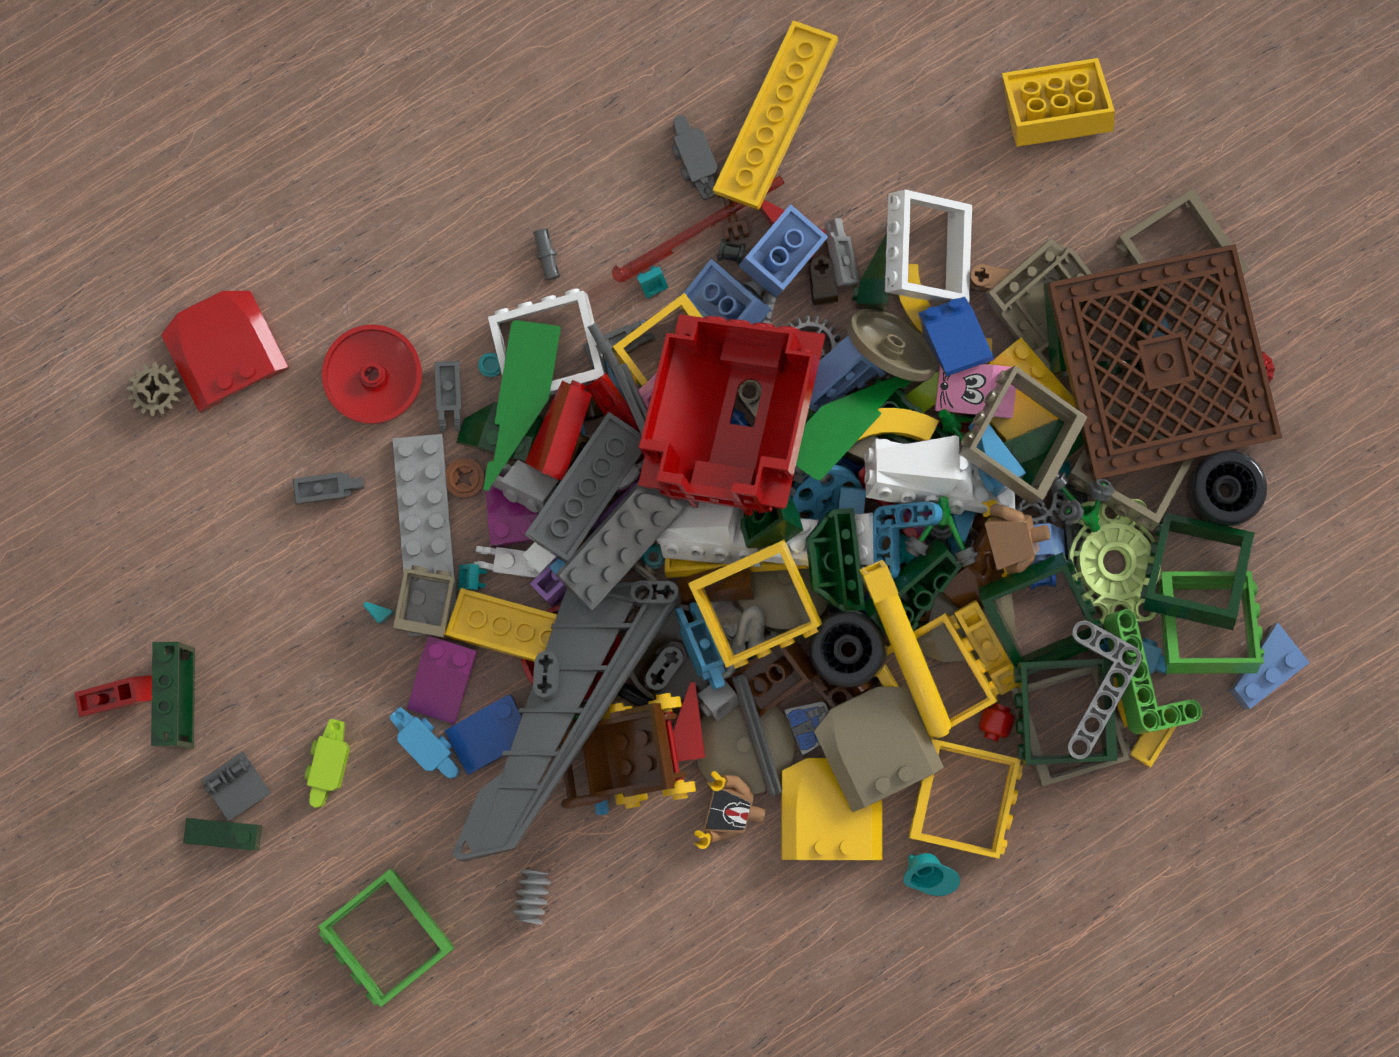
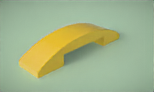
(987, 646)

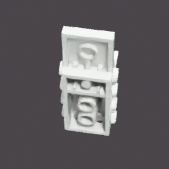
(925, 473)
(715, 536)

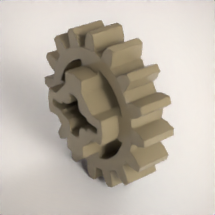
(154, 378)

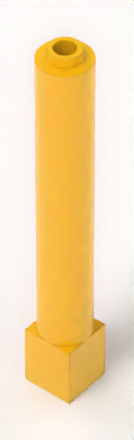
(906, 648)

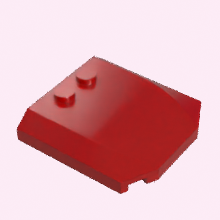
(222, 347)

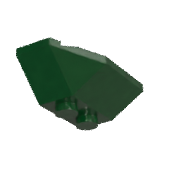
(482, 433)
(836, 560)

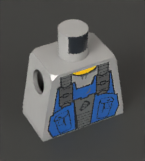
(803, 722)

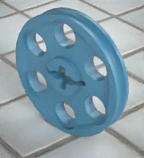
(823, 491)

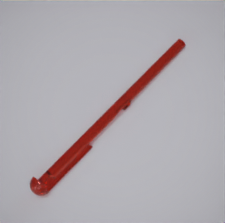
(664, 250)

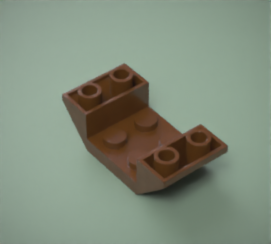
(965, 584)

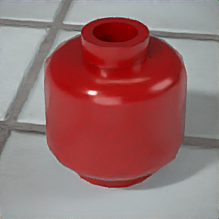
(996, 722)

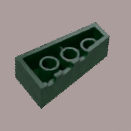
(921, 582)

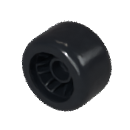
(1241, 476)
(828, 644)

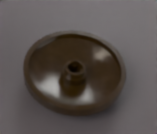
(679, 683)

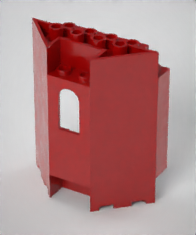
(688, 429)

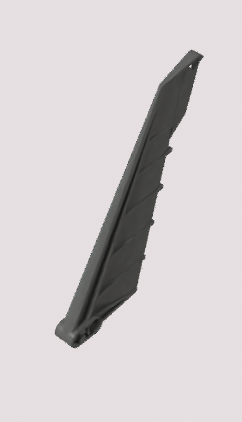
(580, 643)

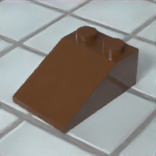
(776, 675)

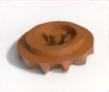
(466, 466)

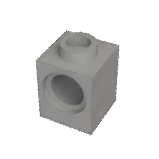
(718, 702)

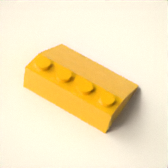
(1058, 102)
(1027, 412)

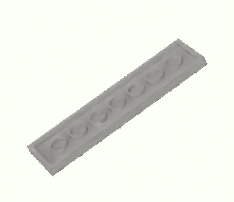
(424, 522)

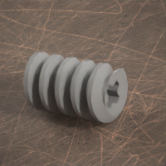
(532, 896)

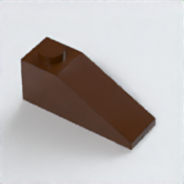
(734, 587)

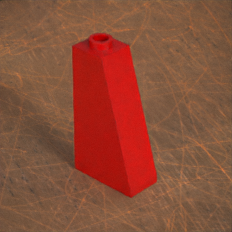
(560, 430)

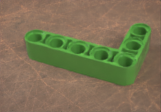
(1141, 684)

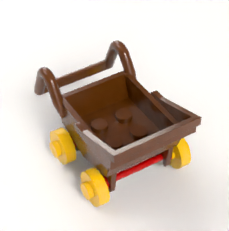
(630, 755)

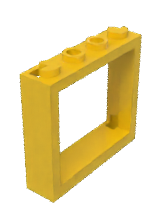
(621, 355)
(965, 647)
(762, 649)
(1004, 818)

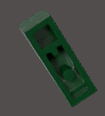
(222, 834)

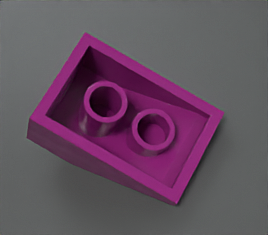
(507, 519)
(442, 679)

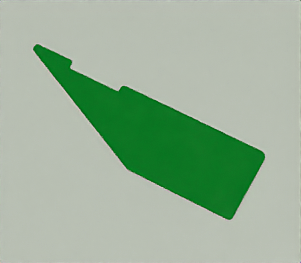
(523, 387)
(840, 425)

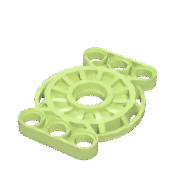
(1110, 588)

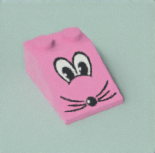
(967, 389)

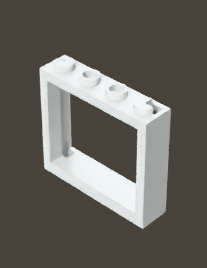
(957, 247)
(549, 303)

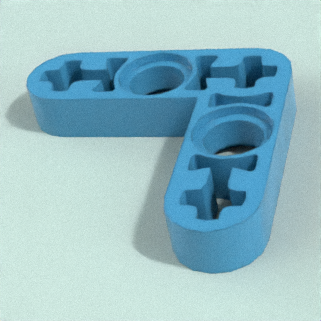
(891, 527)

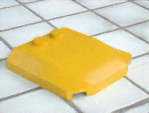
(819, 820)

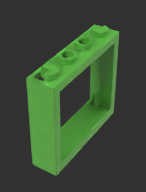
(1251, 611)
(345, 956)

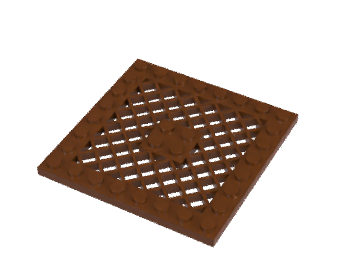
(1164, 361)

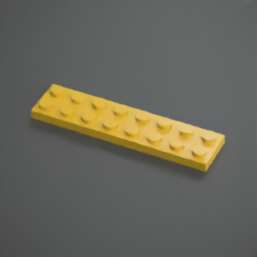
(775, 115)

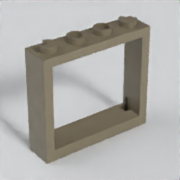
(1204, 220)
(1072, 419)
(1118, 502)
(1041, 769)

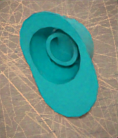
(930, 876)

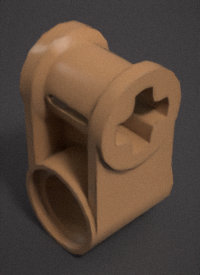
(991, 276)

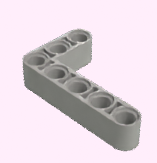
(1105, 688)

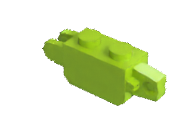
(328, 763)

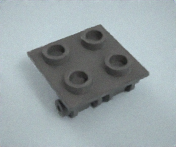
(235, 786)

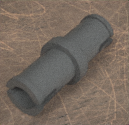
(546, 254)

